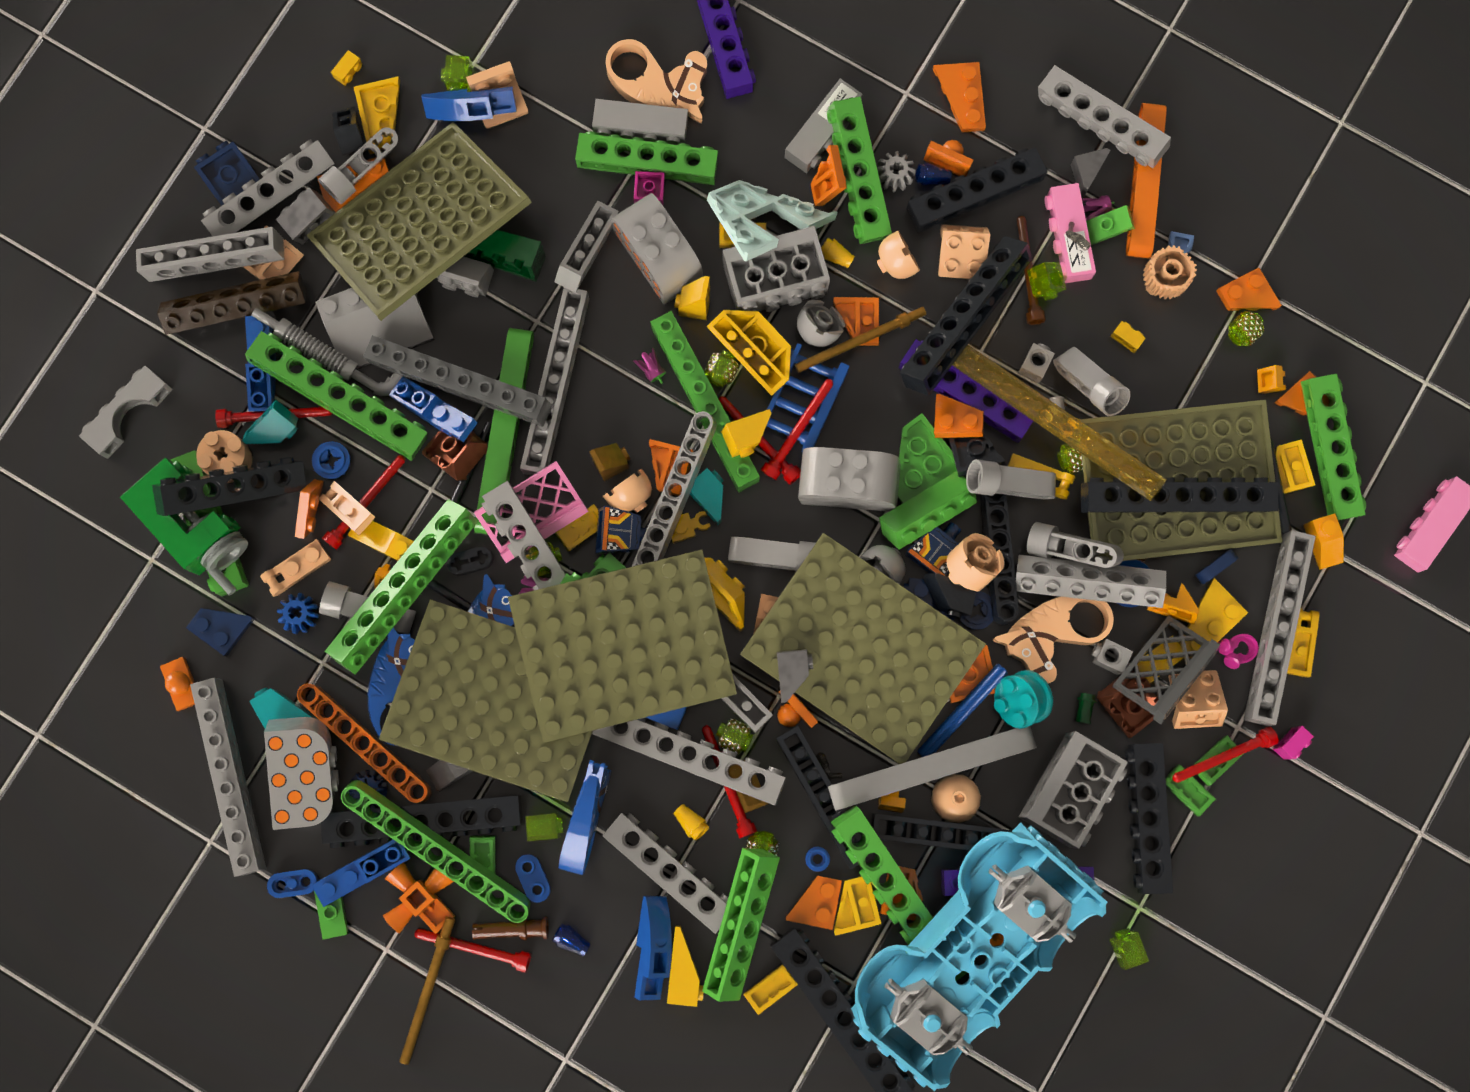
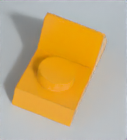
(1180, 608)

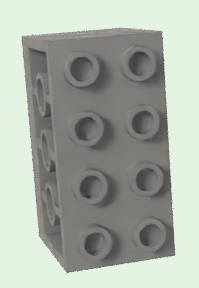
(779, 276)
(1057, 786)

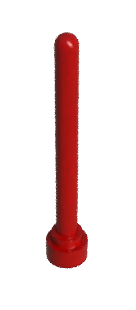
(225, 418)
(773, 467)
(790, 472)
(335, 536)
(1265, 738)
(744, 825)
(518, 960)

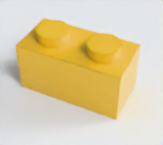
(346, 68)
(1128, 337)

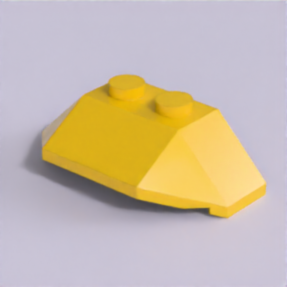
(755, 346)
(727, 593)

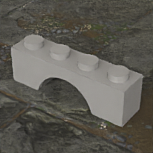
(104, 431)

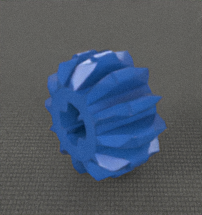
(305, 607)

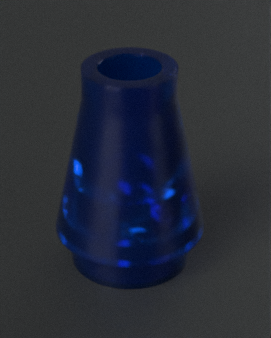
(930, 174)
(570, 940)

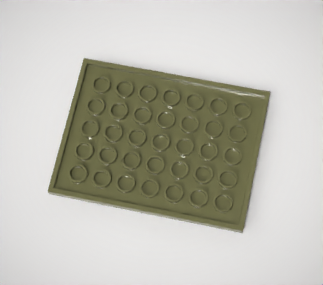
(418, 220)
(1183, 444)
(622, 645)
(875, 648)
(474, 708)

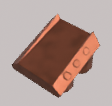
(455, 456)
(1124, 711)

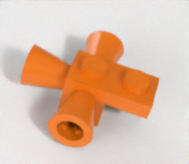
(418, 899)

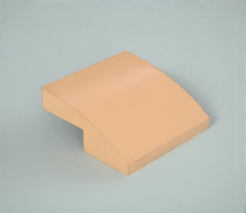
(277, 268)

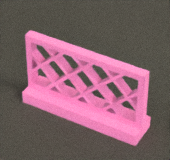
(547, 525)

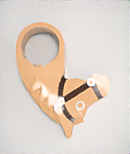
(672, 89)
(1034, 634)

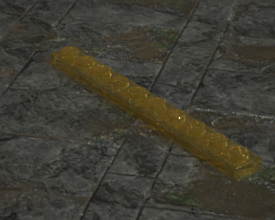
(1060, 423)

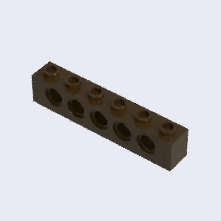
(232, 302)

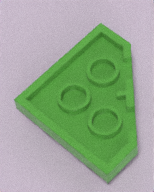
(922, 459)

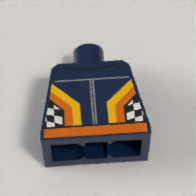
(618, 531)
(933, 548)

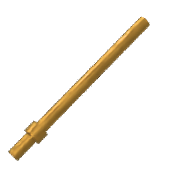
(902, 321)
(442, 944)

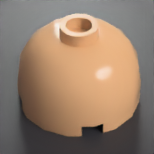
(896, 257)
(631, 493)
(955, 798)

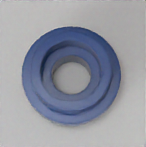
(825, 859)

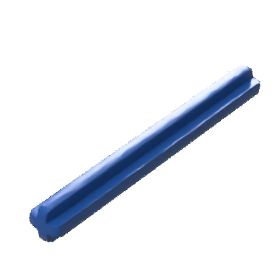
(962, 712)

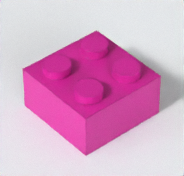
(649, 183)
(1293, 742)

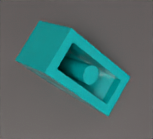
(272, 426)
(709, 494)

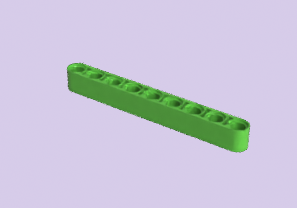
(504, 426)
(431, 839)

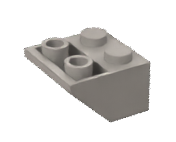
(469, 276)

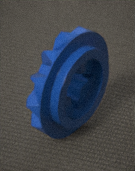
(322, 455)

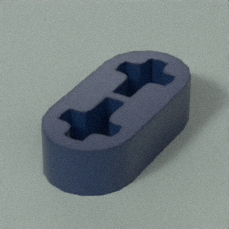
(1216, 566)

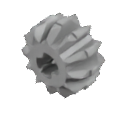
(904, 168)

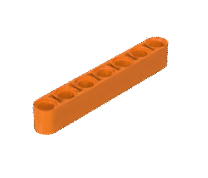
(1145, 191)
(353, 738)

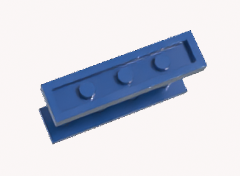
(808, 439)

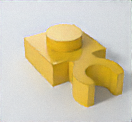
(686, 527)

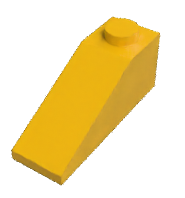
(694, 299)
(383, 540)
(684, 978)

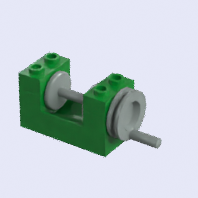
(206, 545)

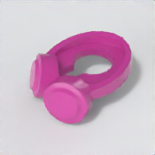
(1234, 660)

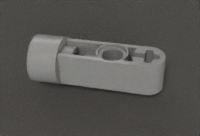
(341, 181)
(1102, 389)
(991, 478)
(1047, 541)
(768, 553)
(340, 602)

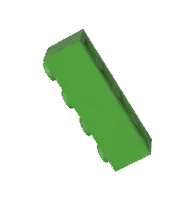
(927, 510)

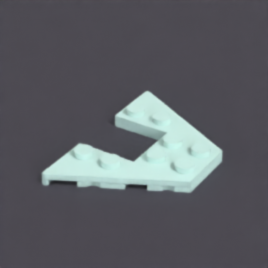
(741, 202)

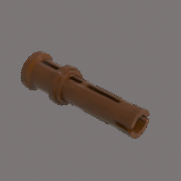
(524, 929)

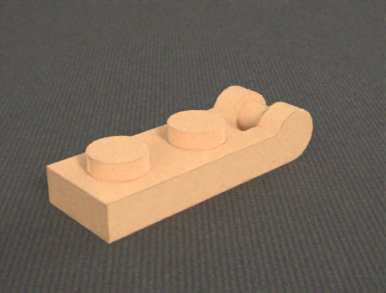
(347, 508)
(296, 567)

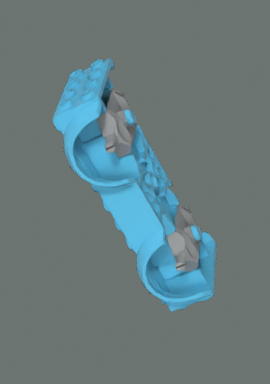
(1006, 886)

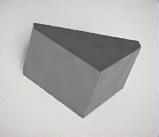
(1086, 168)

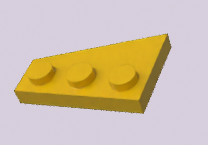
(378, 107)
(1216, 615)

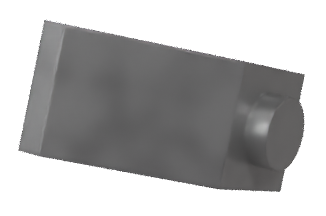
(793, 671)
(445, 774)

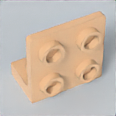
(499, 77)
(962, 250)
(1202, 704)

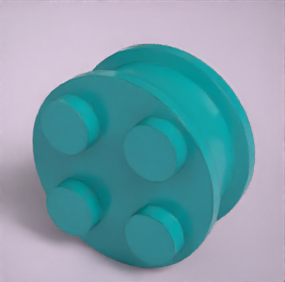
(1023, 699)

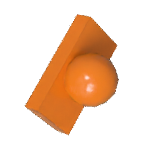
(949, 157)
(178, 681)
(793, 711)

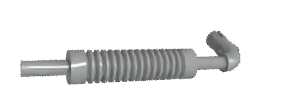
(326, 356)

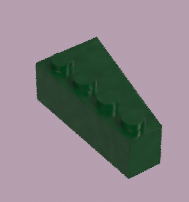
(511, 254)

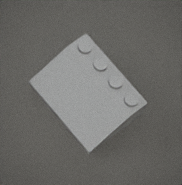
(353, 323)

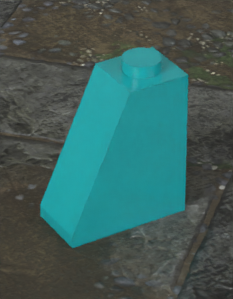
(274, 705)

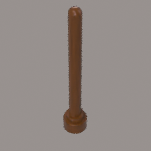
(1035, 313)

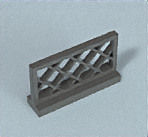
(1179, 685)

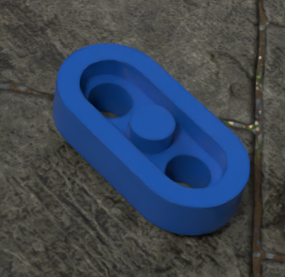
(534, 877)
(293, 882)

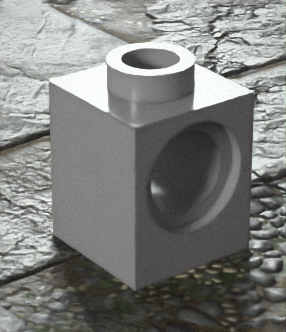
(1032, 371)
(1122, 656)

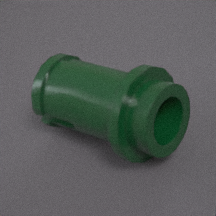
(1085, 708)

